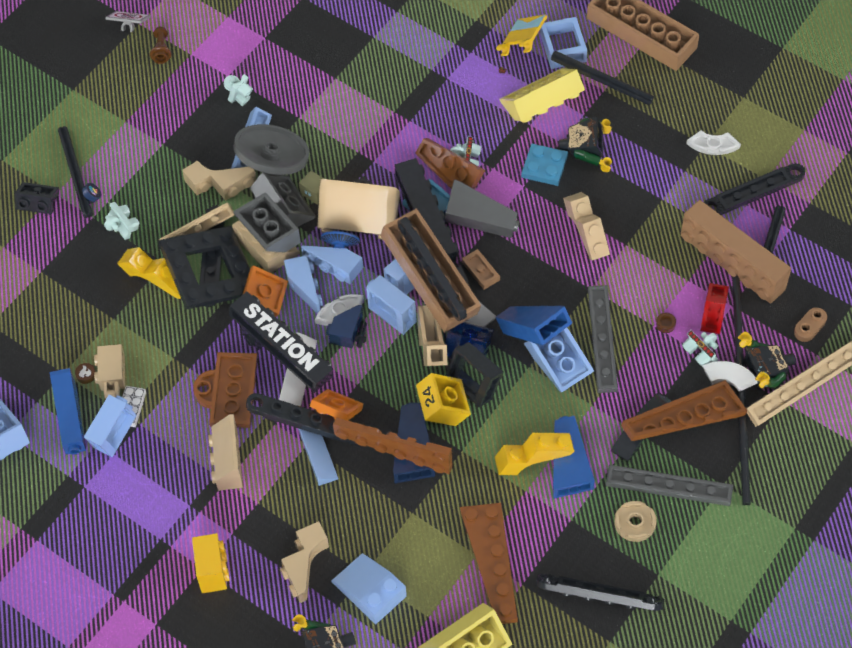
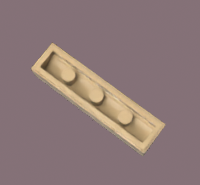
(204, 222)

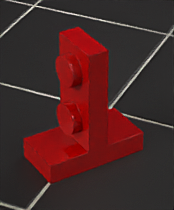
(714, 308)

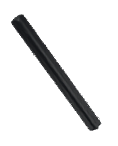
(602, 78)
(74, 171)

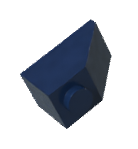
(345, 327)

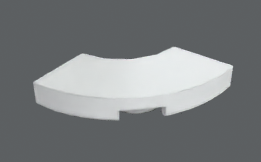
(713, 143)
(336, 307)
(731, 372)

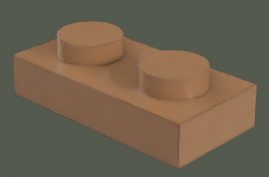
(480, 269)

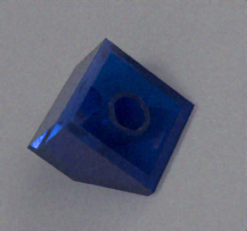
(465, 332)

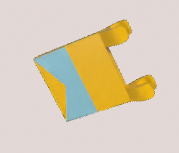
(522, 33)

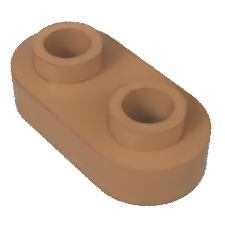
(812, 323)

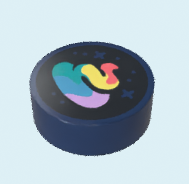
(91, 192)

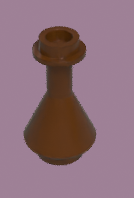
(160, 52)

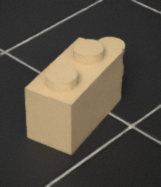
(111, 369)

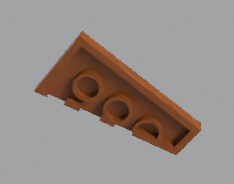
(448, 164)

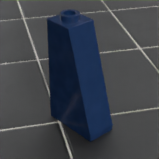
(411, 425)

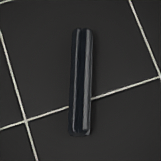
(774, 228)

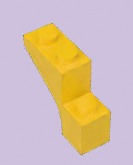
(138, 263)
(536, 449)

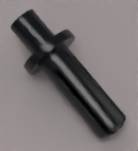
(360, 338)

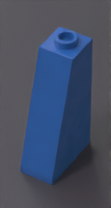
(534, 323)
(68, 411)
(573, 472)

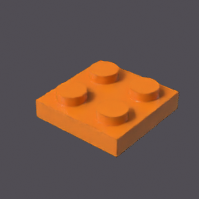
(267, 288)
(336, 405)

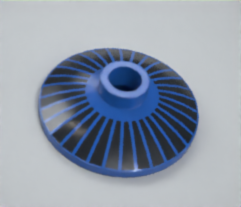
(340, 239)

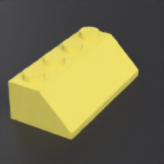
(543, 94)
(474, 630)

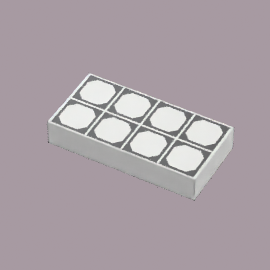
(135, 398)

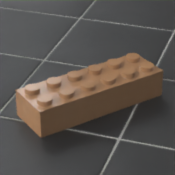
(645, 29)
(735, 251)
(418, 277)

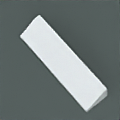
(293, 387)

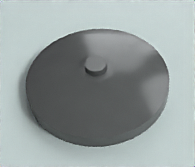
(271, 149)

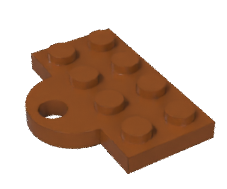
(228, 387)

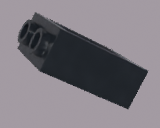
(492, 373)

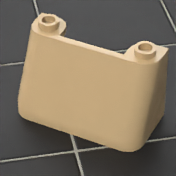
(356, 206)

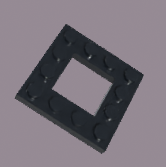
(192, 294)

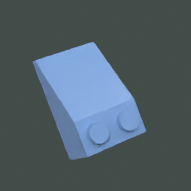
(561, 360)
(11, 432)
(370, 587)

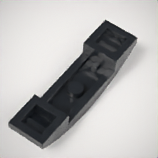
(624, 446)

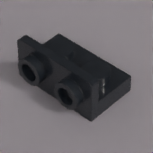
(36, 197)

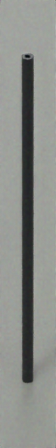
(743, 437)

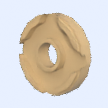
(635, 532)

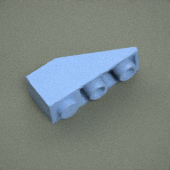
(337, 261)
(300, 280)

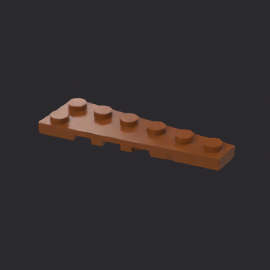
(696, 409)
(428, 455)
(489, 544)

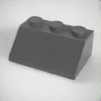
(285, 195)
(268, 224)

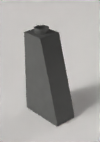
(479, 212)

